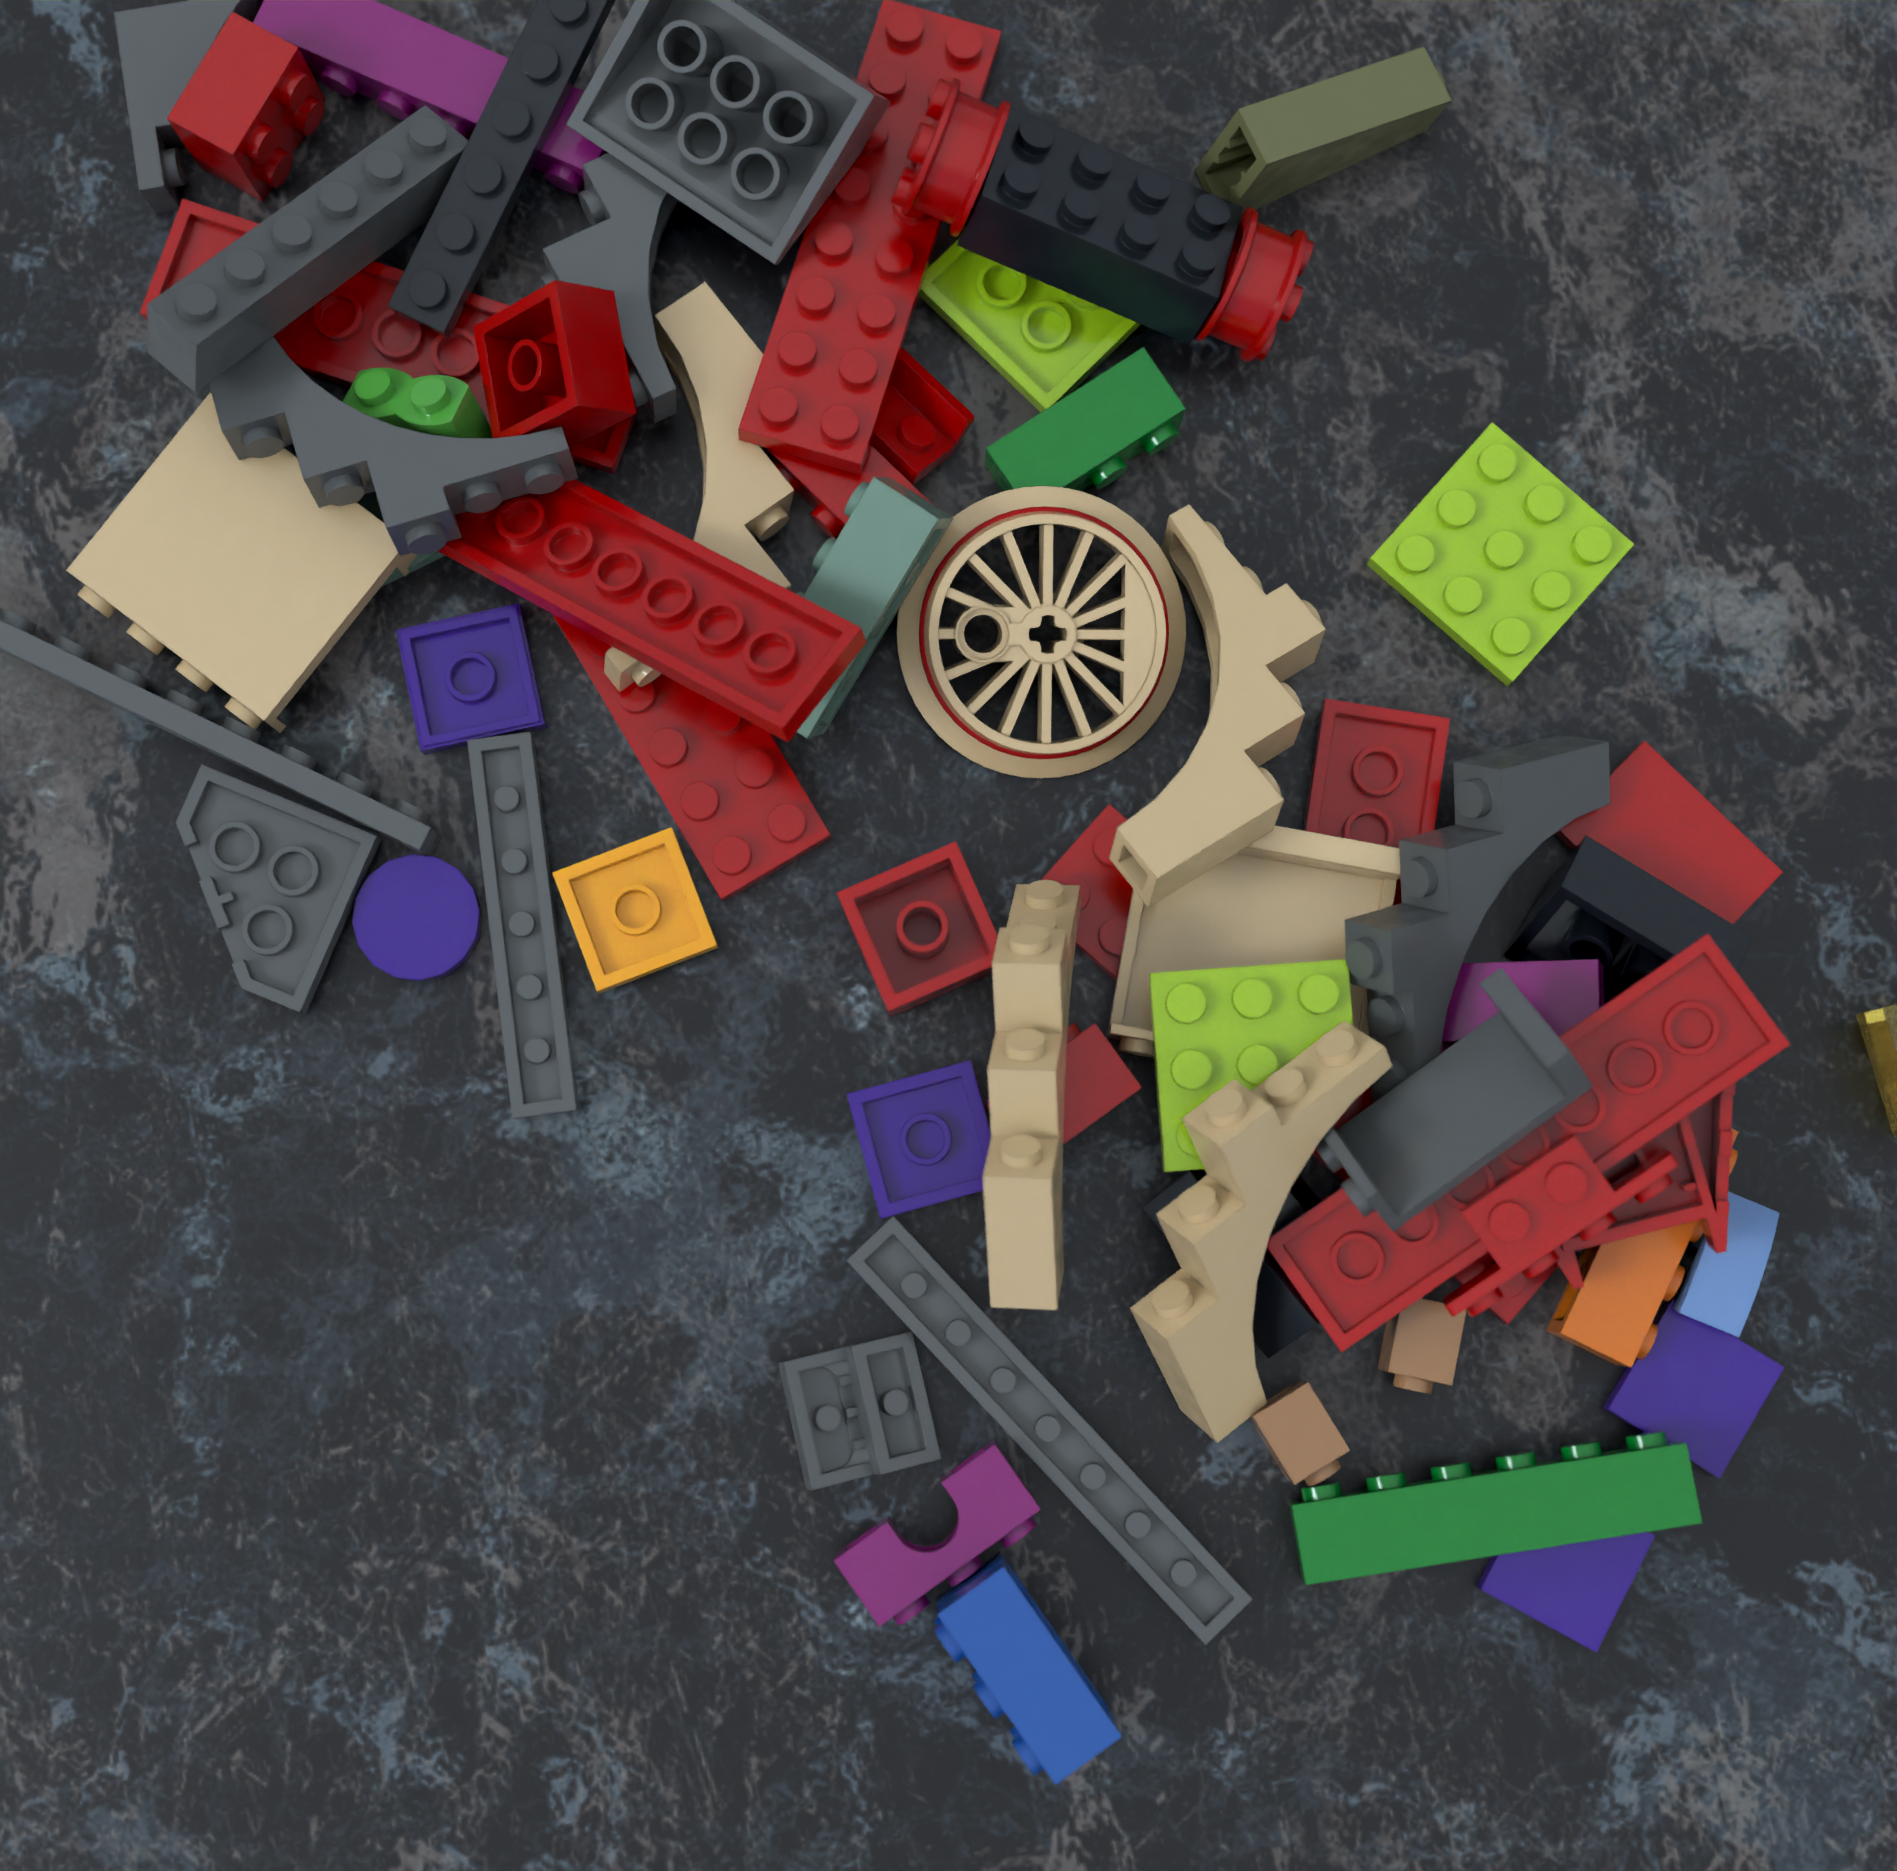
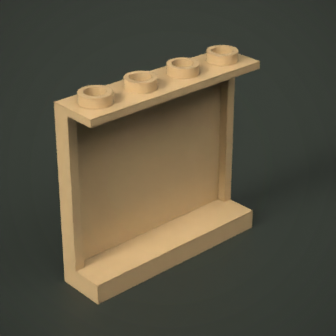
(235, 568)
(1259, 907)

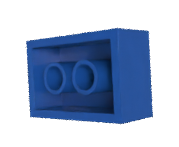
(1024, 1671)

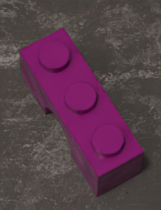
(896, 1573)

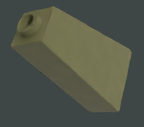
(1322, 129)

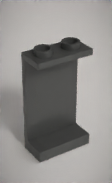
(1456, 1110)

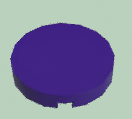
(417, 918)

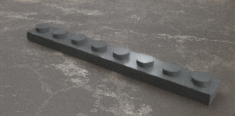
(231, 741)
(1049, 1430)

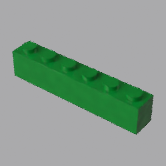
(1494, 1510)

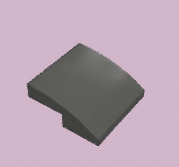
(859, 1411)

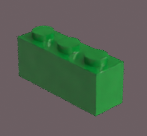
(1091, 430)

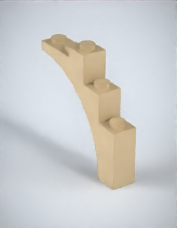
(741, 485)
(1220, 794)
(1027, 1096)
(1222, 1224)

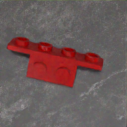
(1543, 1208)

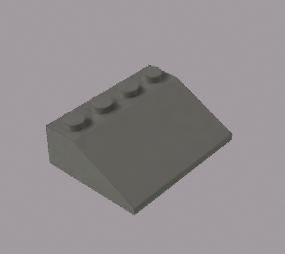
(728, 116)

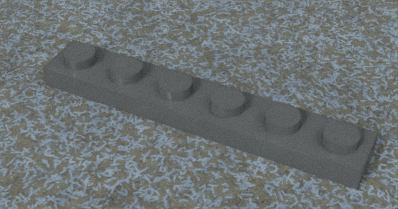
(523, 926)

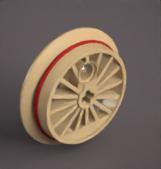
(1149, 635)

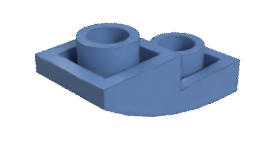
(1724, 1284)

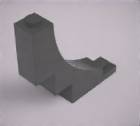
(158, 58)

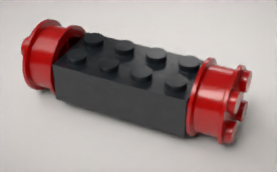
(1101, 224)

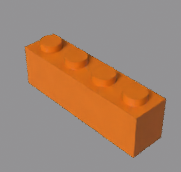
(1624, 1291)

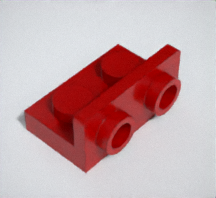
(919, 421)

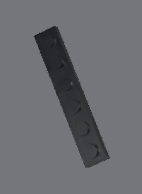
(497, 161)

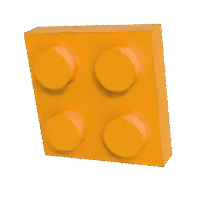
(635, 910)

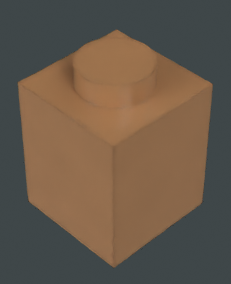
(1422, 1346)
(1300, 1434)

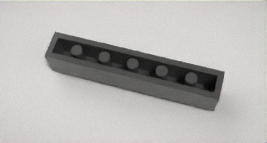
(303, 251)

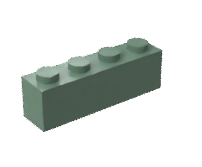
(871, 572)

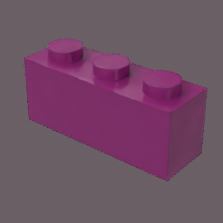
(1557, 989)

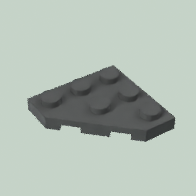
(273, 881)

